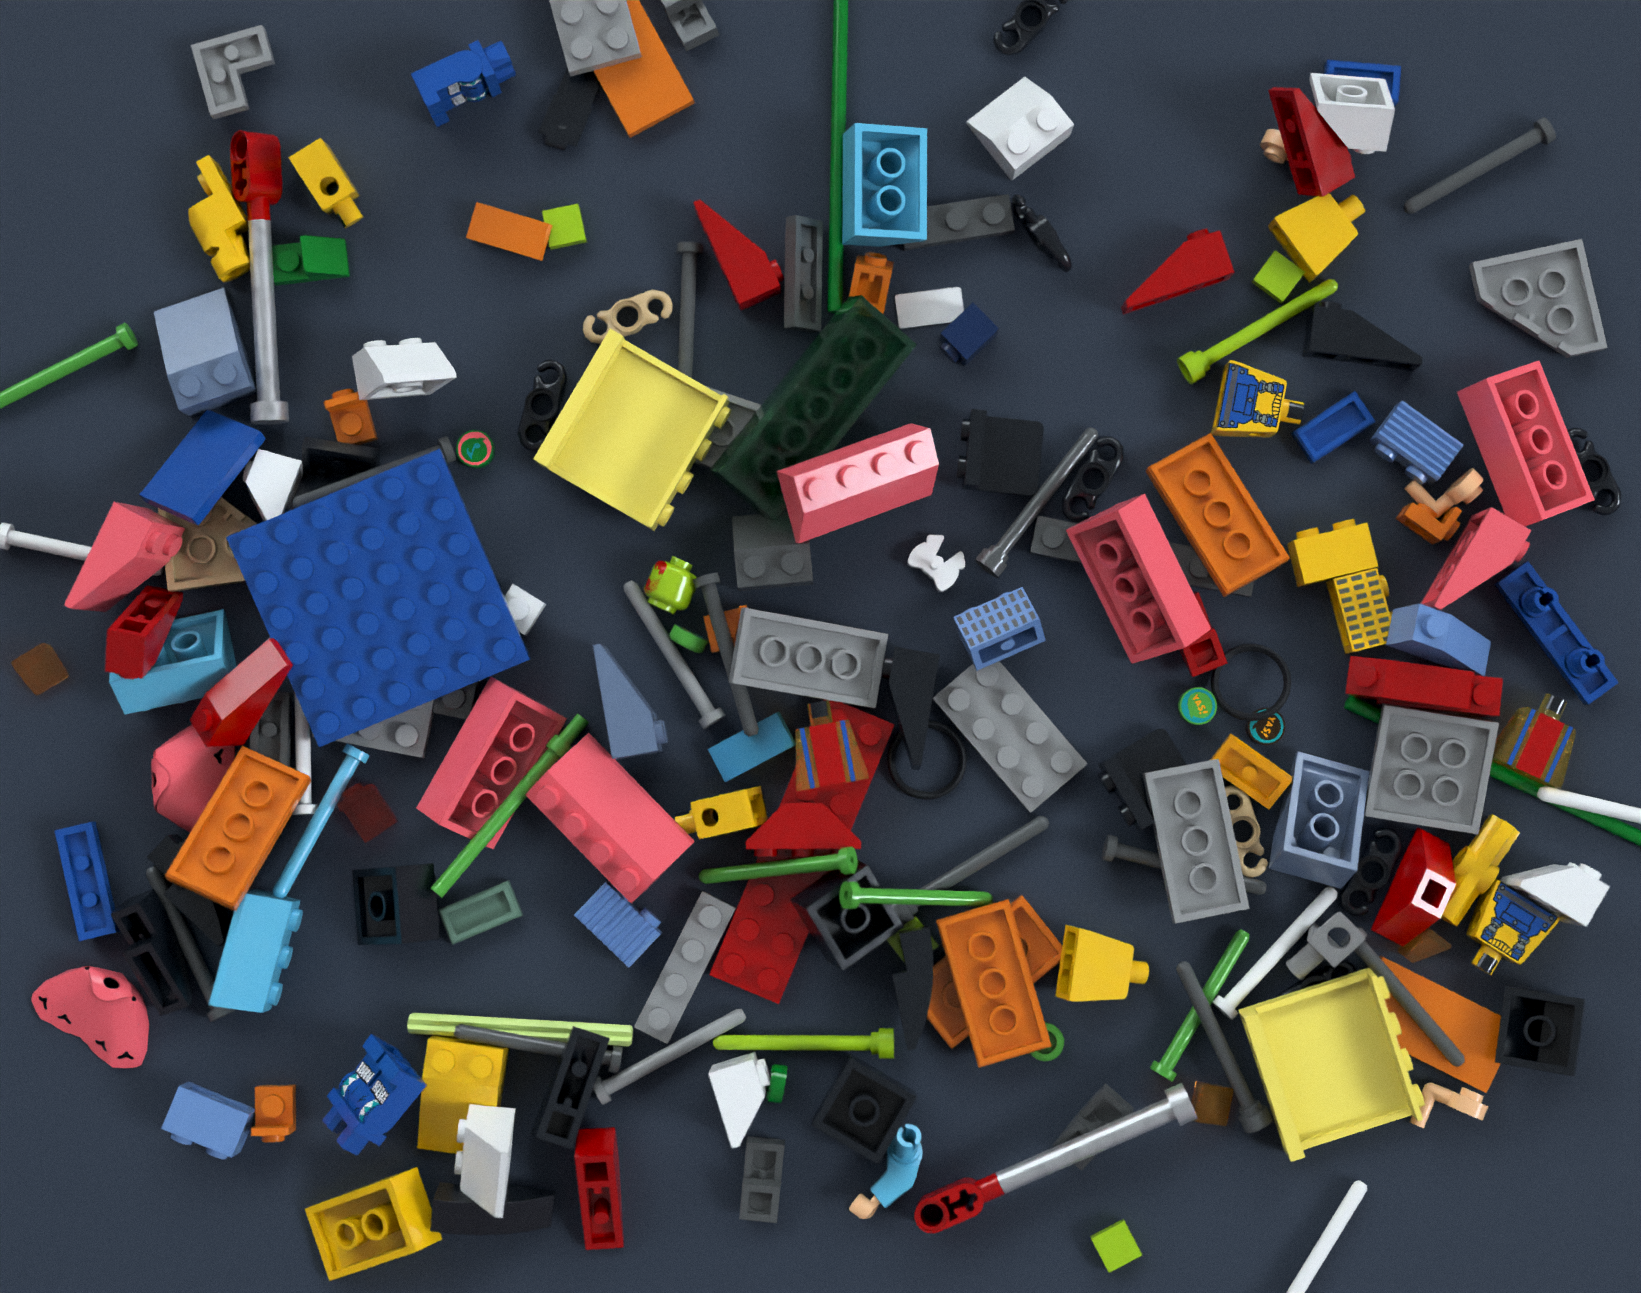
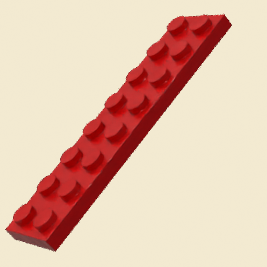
(766, 927)

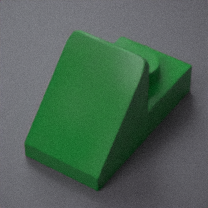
(310, 260)

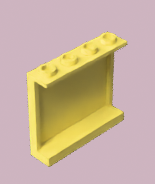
(633, 431)
(1331, 1061)

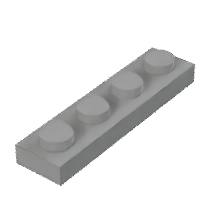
(685, 967)

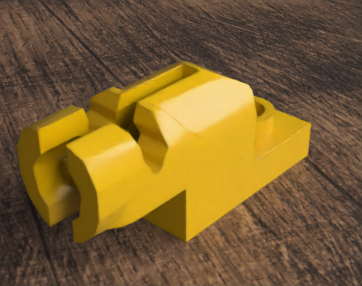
(220, 223)

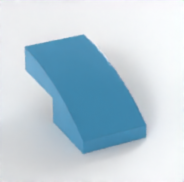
(743, 753)

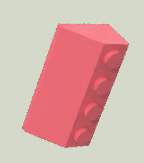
(1525, 444)
(859, 481)
(1138, 580)
(489, 759)
(609, 818)

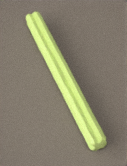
(552, 1030)

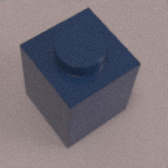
(967, 335)

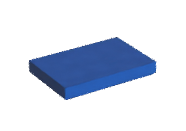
(202, 467)

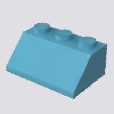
(884, 185)
(189, 664)
(256, 952)

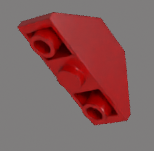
(803, 830)
(1417, 890)

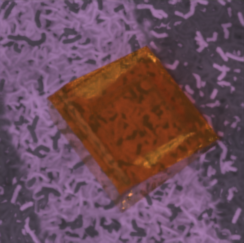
(40, 668)
(1424, 946)
(1212, 1103)

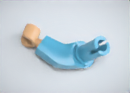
(902, 1167)

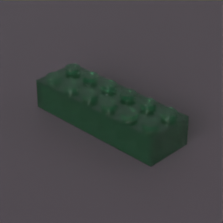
(814, 403)

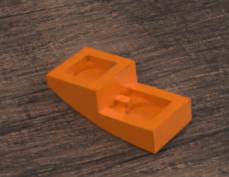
(509, 231)

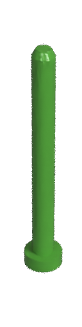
(122, 338)
(845, 860)
(852, 895)
(1192, 1021)

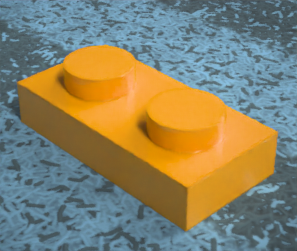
(1251, 771)

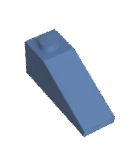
(1438, 638)

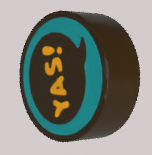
(1267, 730)

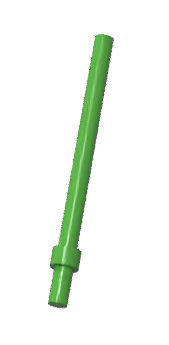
(557, 748)

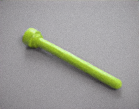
(1196, 364)
(879, 1043)

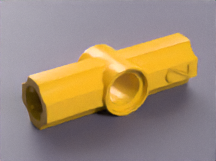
(1478, 866)

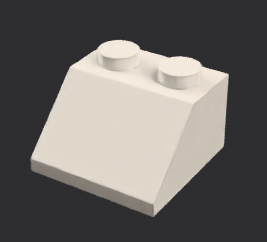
(1356, 109)
(1021, 126)
(400, 369)
(1564, 890)
(739, 1092)
(485, 1155)

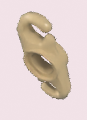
(640, 304)
(1246, 812)

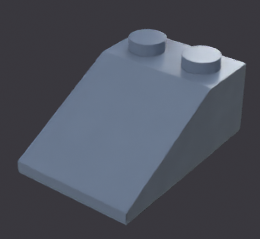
(204, 353)
(628, 716)
(1320, 821)

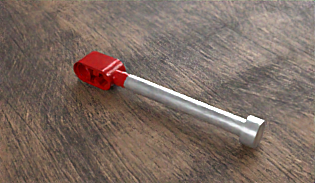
(258, 181)
(1174, 1107)

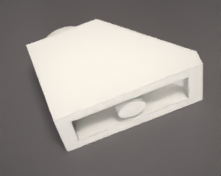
(272, 482)

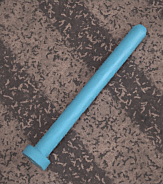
(319, 819)

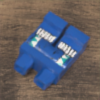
(463, 78)
(372, 1096)

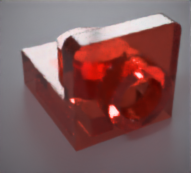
(367, 811)

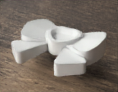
(942, 573)

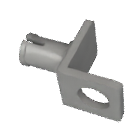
(1324, 947)

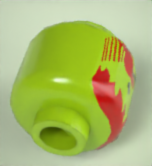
(670, 585)

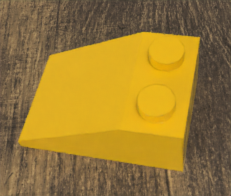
(457, 1076)
(373, 1224)

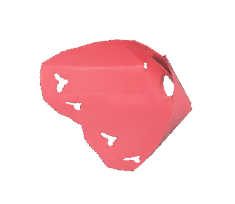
(186, 776)
(97, 1013)

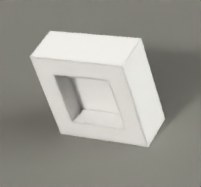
(524, 608)

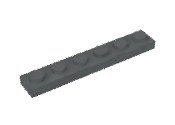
(1053, 542)

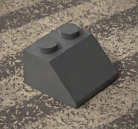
(769, 554)

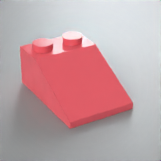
(1482, 550)
(124, 555)

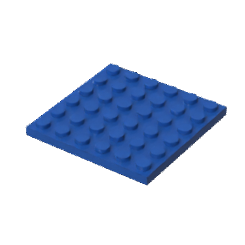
(379, 597)

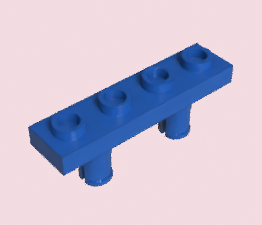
(1556, 633)

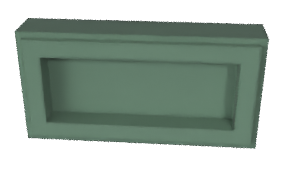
(480, 912)

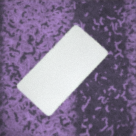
(929, 307)

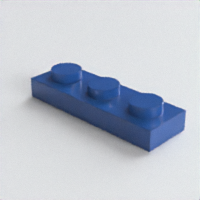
(86, 880)

